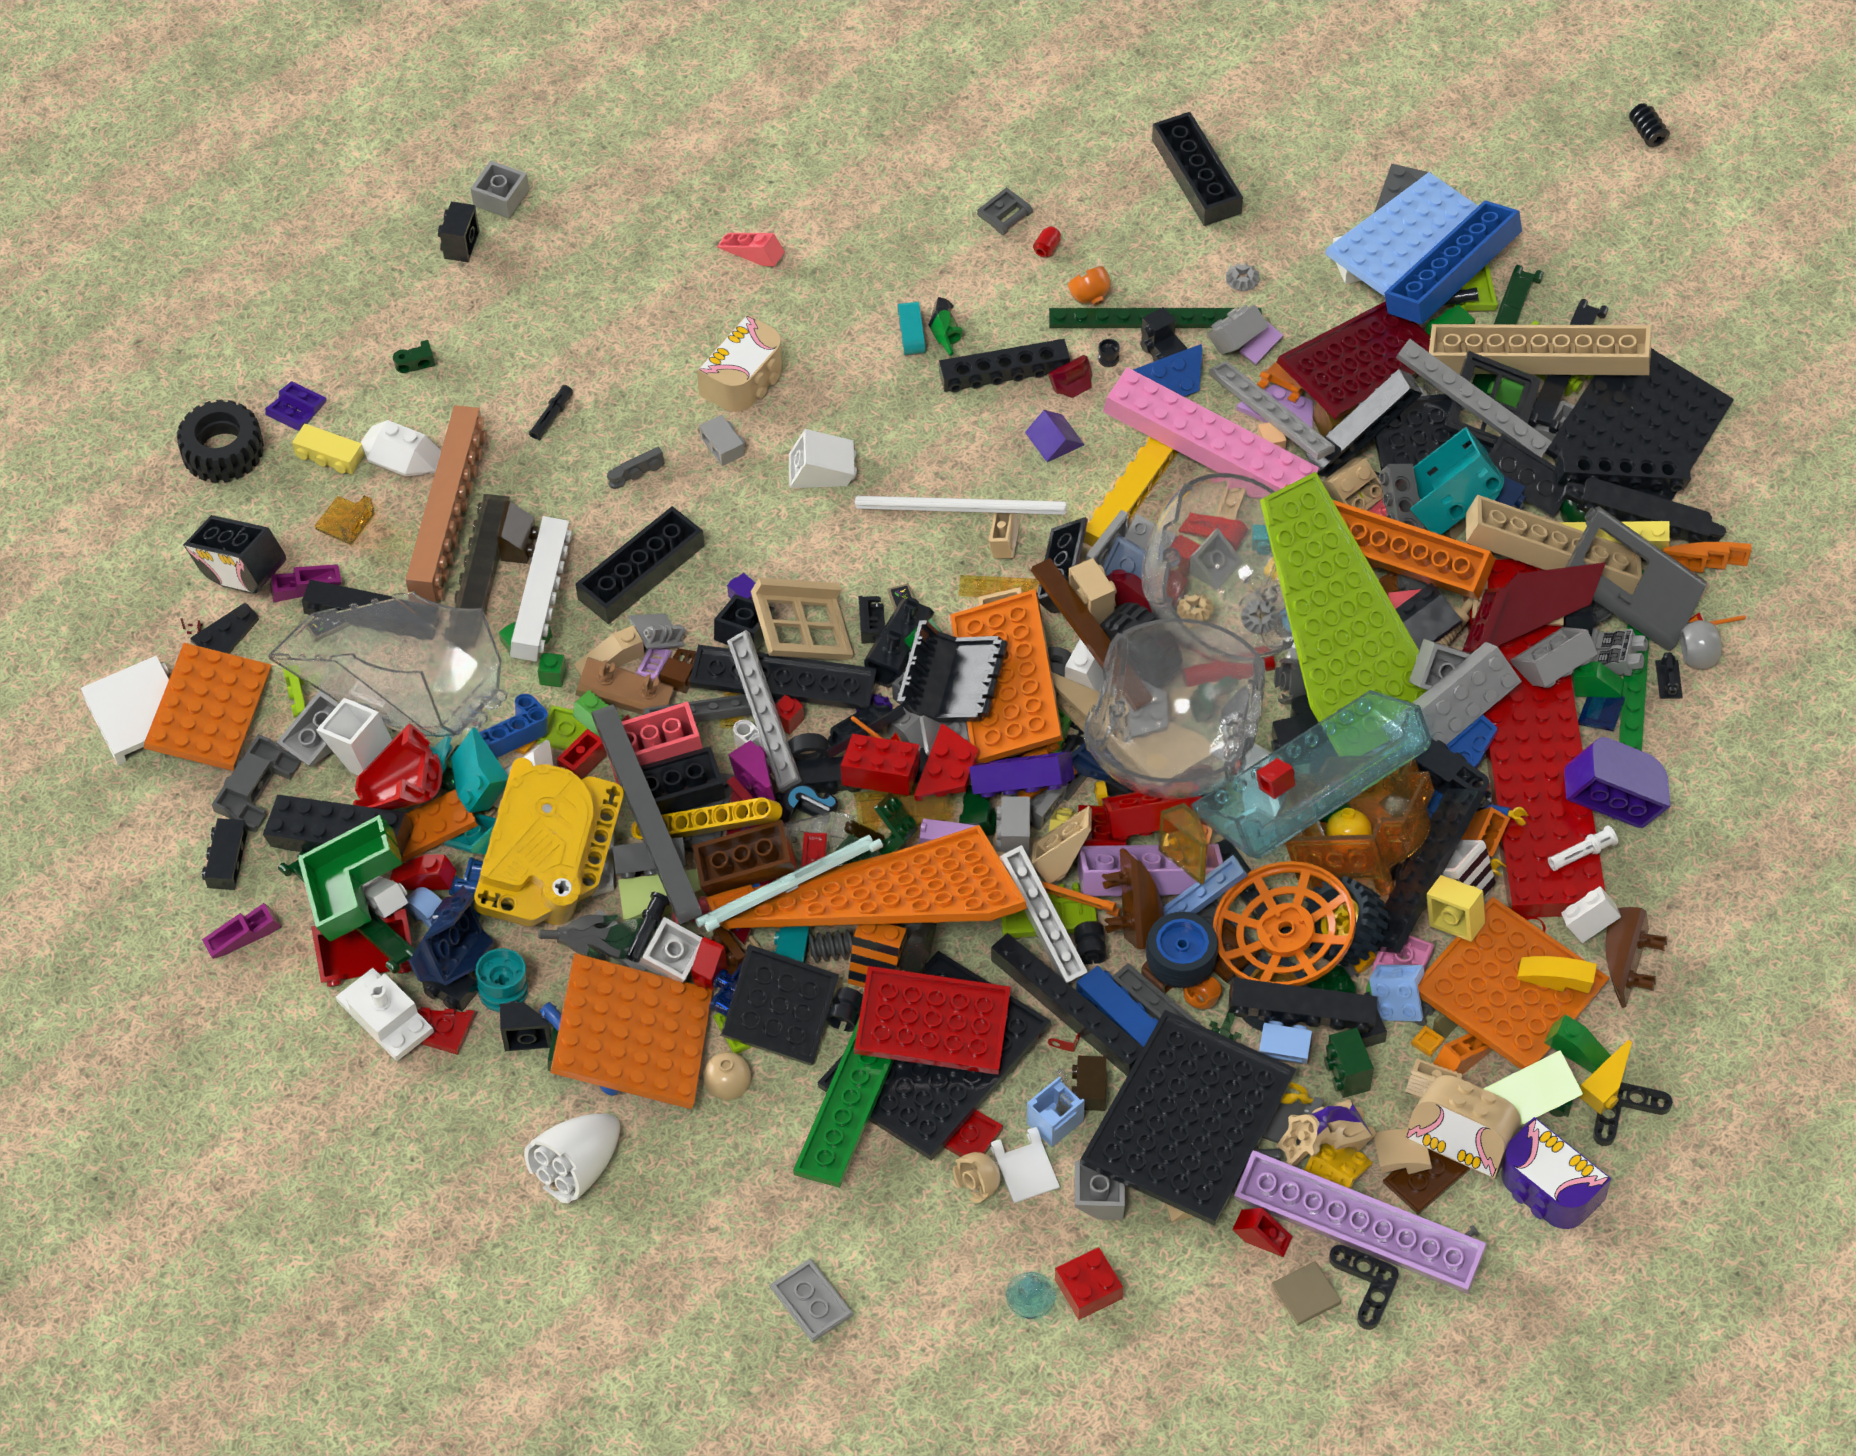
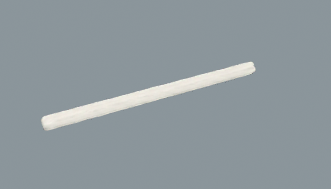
(961, 505)

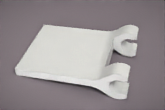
(1025, 1169)

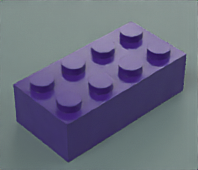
(1022, 773)

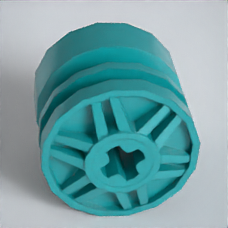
(501, 978)

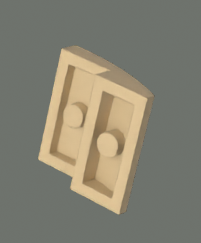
(1398, 1152)

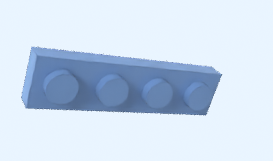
(1216, 883)

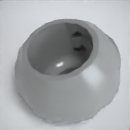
(1701, 644)

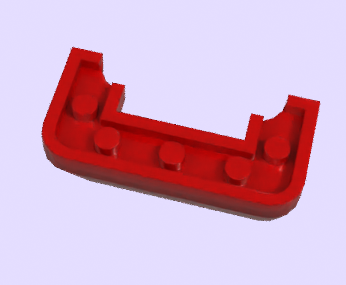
(354, 955)

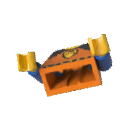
(1490, 825)

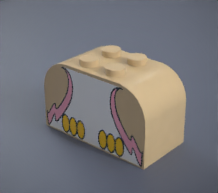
(742, 366)
(1464, 1124)

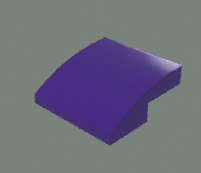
(299, 399)

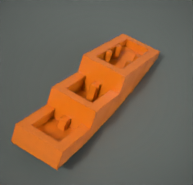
(1710, 554)

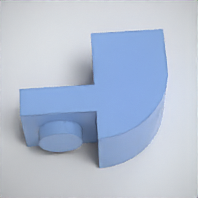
(422, 905)

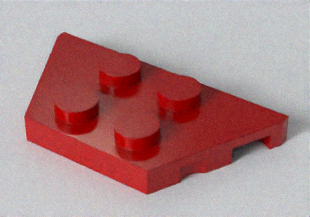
(947, 765)

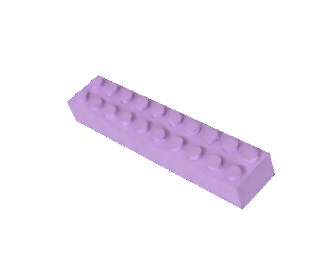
(1361, 1222)

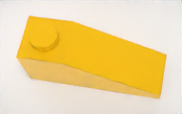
(1603, 1085)

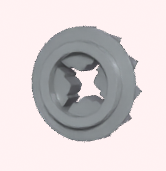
(1243, 283)
(1252, 623)

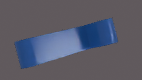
(526, 726)

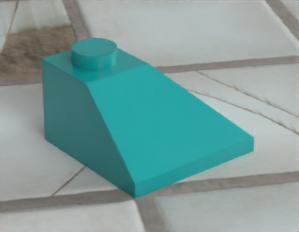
(476, 839)

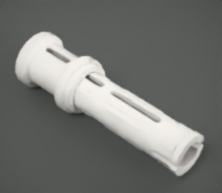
(1593, 843)

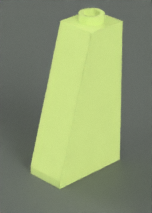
(636, 893)

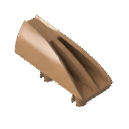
(622, 687)

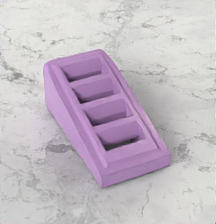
(665, 653)

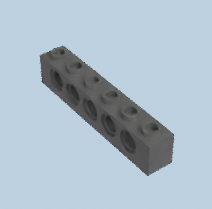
(1404, 478)

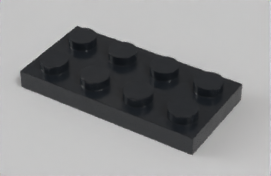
(1530, 471)

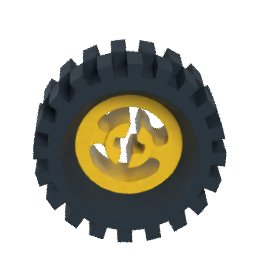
(1368, 921)

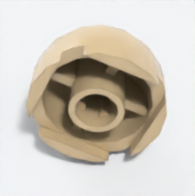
(727, 1076)
(977, 1171)

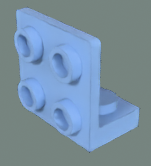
(1397, 992)

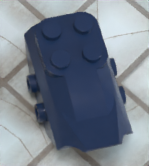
(452, 942)

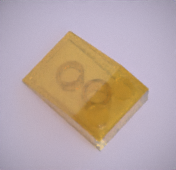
(1184, 840)

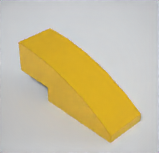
(1557, 972)

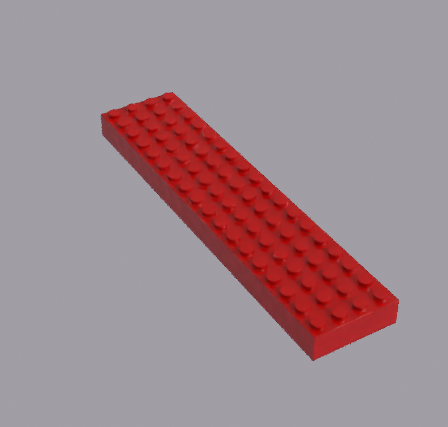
(1527, 770)

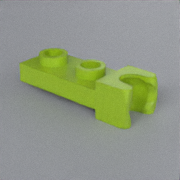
(295, 692)

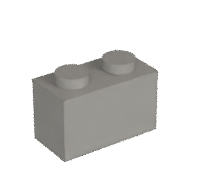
(722, 440)

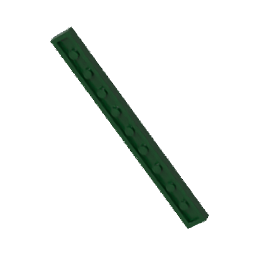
(1132, 317)

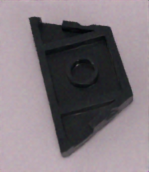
(874, 717)

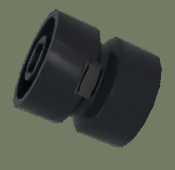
(1091, 942)
(845, 1008)

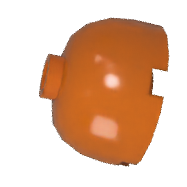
(1091, 287)

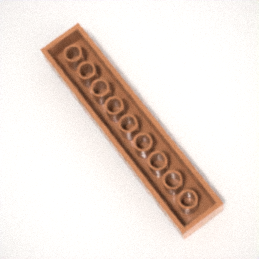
(446, 504)

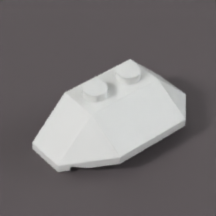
(400, 449)

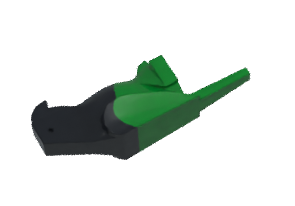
(944, 324)

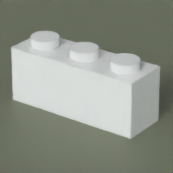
(384, 896)

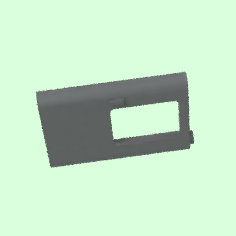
(1663, 594)

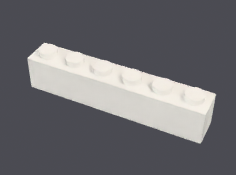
(1044, 916)

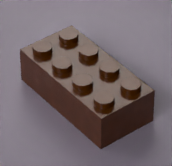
(744, 858)

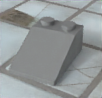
(301, 736)

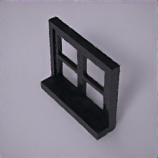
(1525, 404)

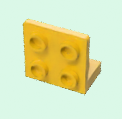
(1338, 1165)

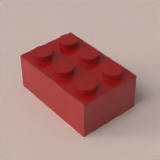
(880, 764)

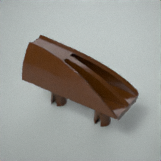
(1139, 900)
(1624, 949)

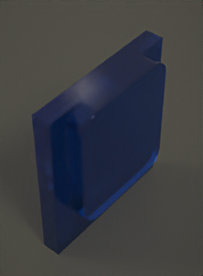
(1601, 712)

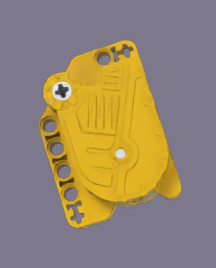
(545, 843)

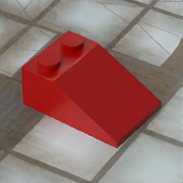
(1099, 831)

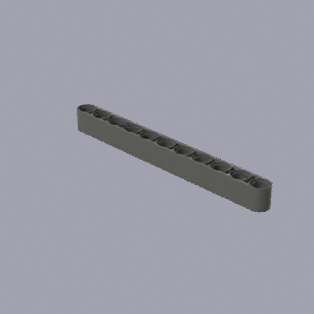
(646, 814)

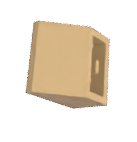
(1350, 478)

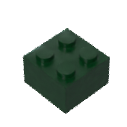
(1349, 1063)

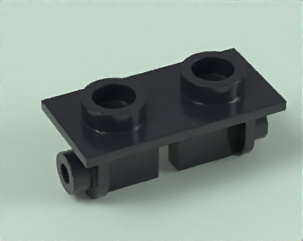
(1668, 677)

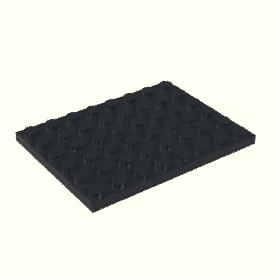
(1645, 415)
(931, 1102)
(1188, 1117)

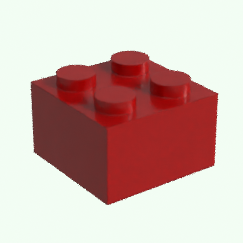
(1088, 1283)

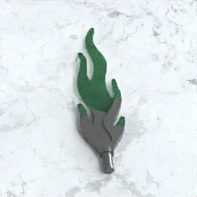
(582, 935)

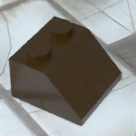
(516, 534)

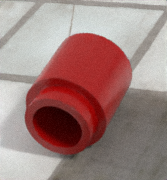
(1047, 241)

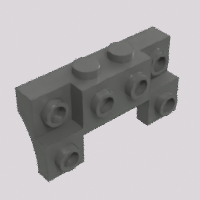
(250, 778)

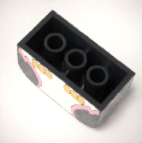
(235, 553)

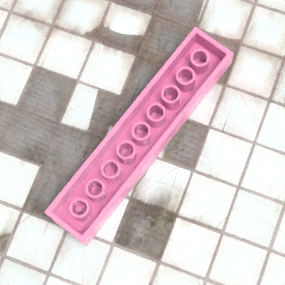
(1201, 433)

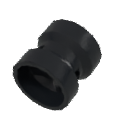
(1108, 352)

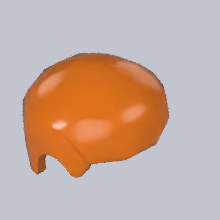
(1210, 987)

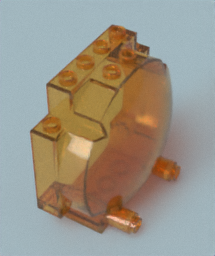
(1398, 824)

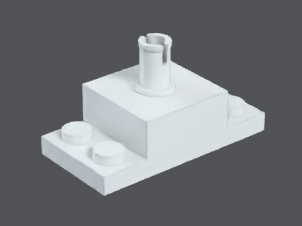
(385, 1013)

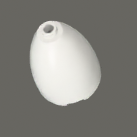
(573, 1154)

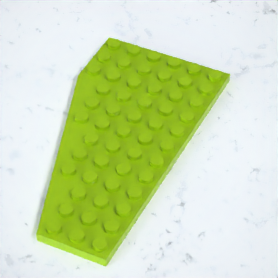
(1334, 603)

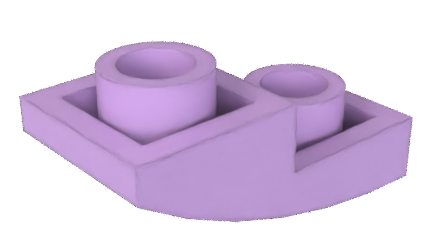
(1261, 344)

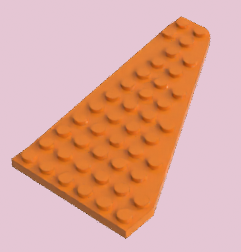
(929, 882)

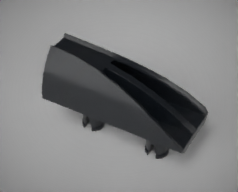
(890, 650)

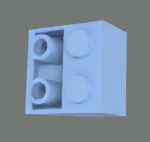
(1286, 1042)

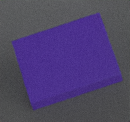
(1053, 435)

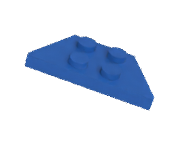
(1176, 372)

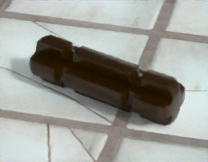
(861, 831)

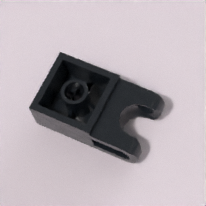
(1452, 771)

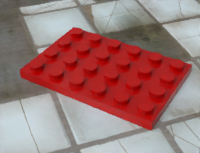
(932, 1020)

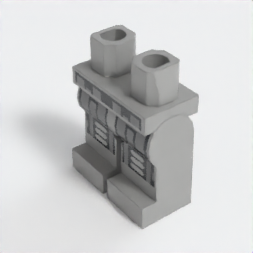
(1619, 649)

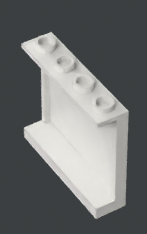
(127, 704)

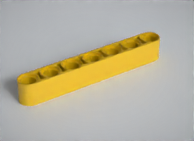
(716, 818)

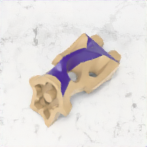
(1314, 1131)

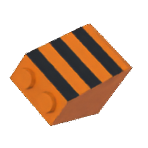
(875, 947)

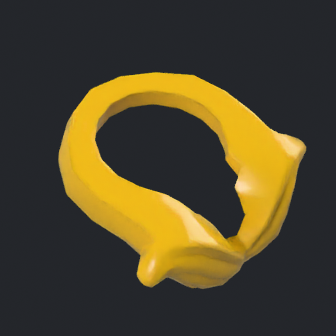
(1289, 1098)

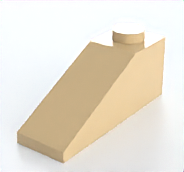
(618, 648)

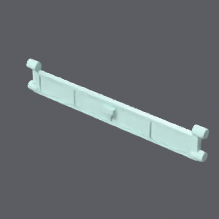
(787, 882)

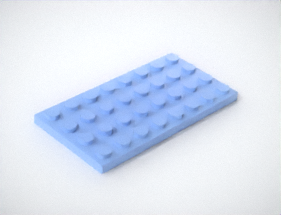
(1401, 232)

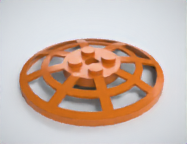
(1283, 915)

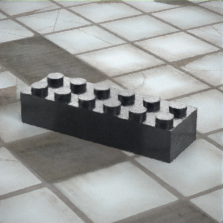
(1197, 168)
(640, 564)
(308, 823)

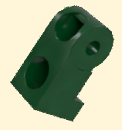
(414, 358)

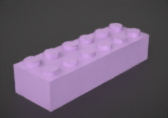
(1168, 877)

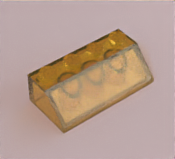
(929, 808)

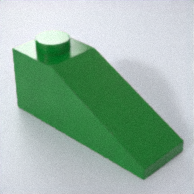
(1577, 1043)

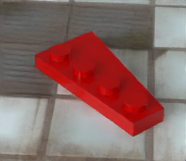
(449, 1028)

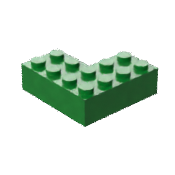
(340, 868)

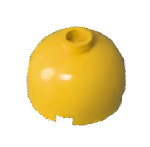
(1348, 823)

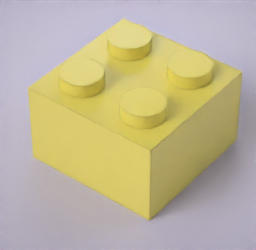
(1456, 908)

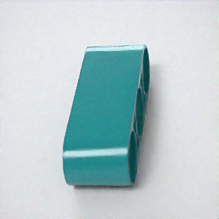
(911, 328)

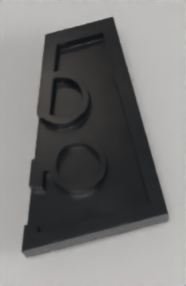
(228, 630)

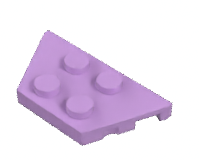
(1302, 408)

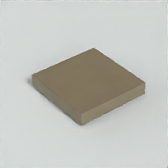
(1306, 1293)

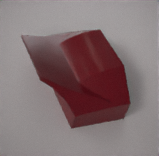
(1072, 377)

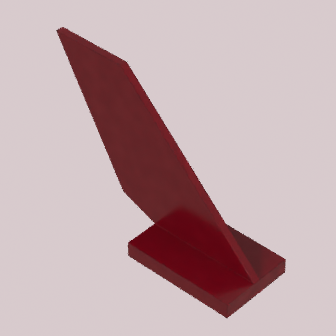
(1531, 602)

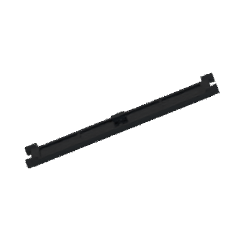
(1555, 385)

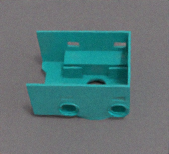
(1456, 483)

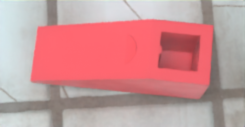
(755, 247)

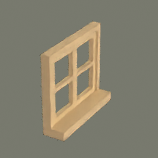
(798, 594)

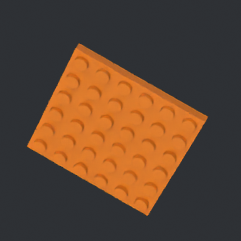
(1481, 992)
(632, 1031)

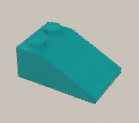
(477, 773)

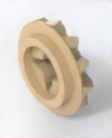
(1202, 613)

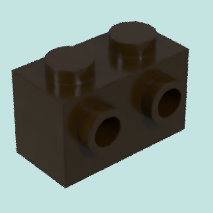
(1090, 1081)

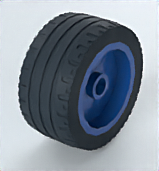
(1182, 949)

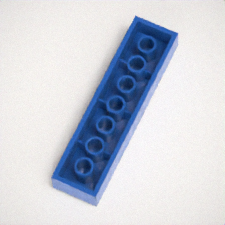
(1453, 262)

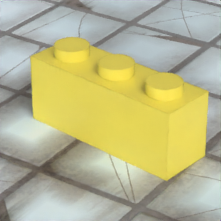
(328, 449)

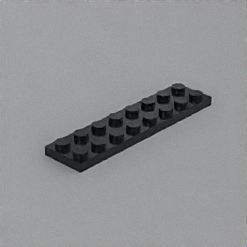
(790, 676)
(1426, 865)

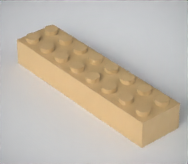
(1545, 542)

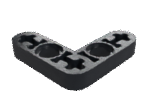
(1628, 1103)
(1377, 1284)

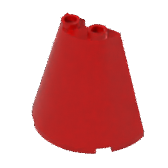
(401, 774)

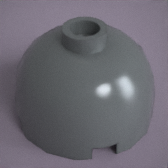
(1289, 678)

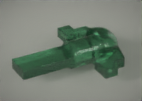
(1226, 1027)

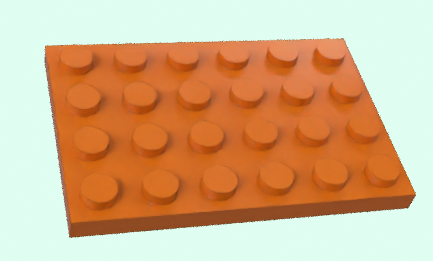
(207, 706)

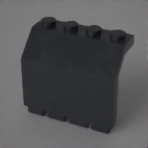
(951, 675)

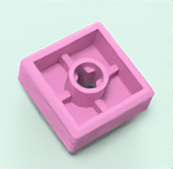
(1415, 950)

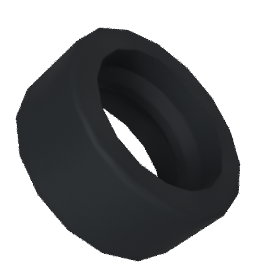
(808, 742)

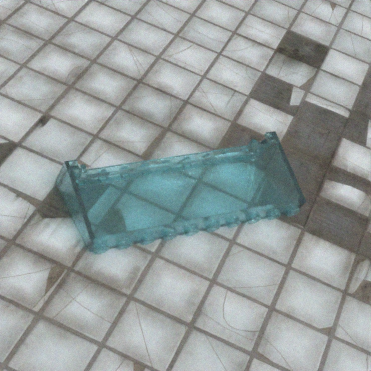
(1330, 768)

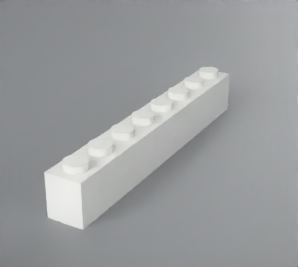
(540, 588)

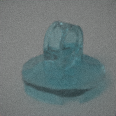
(1030, 1295)

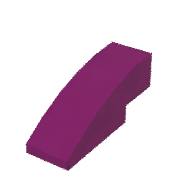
(294, 584)
(241, 931)

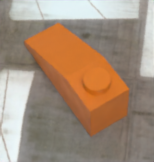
(1462, 1053)

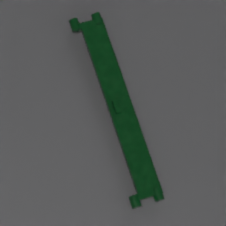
(1510, 311)
(375, 931)

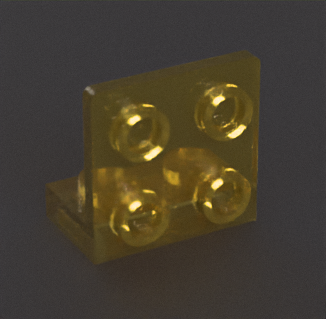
(346, 519)

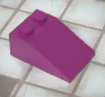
(753, 771)

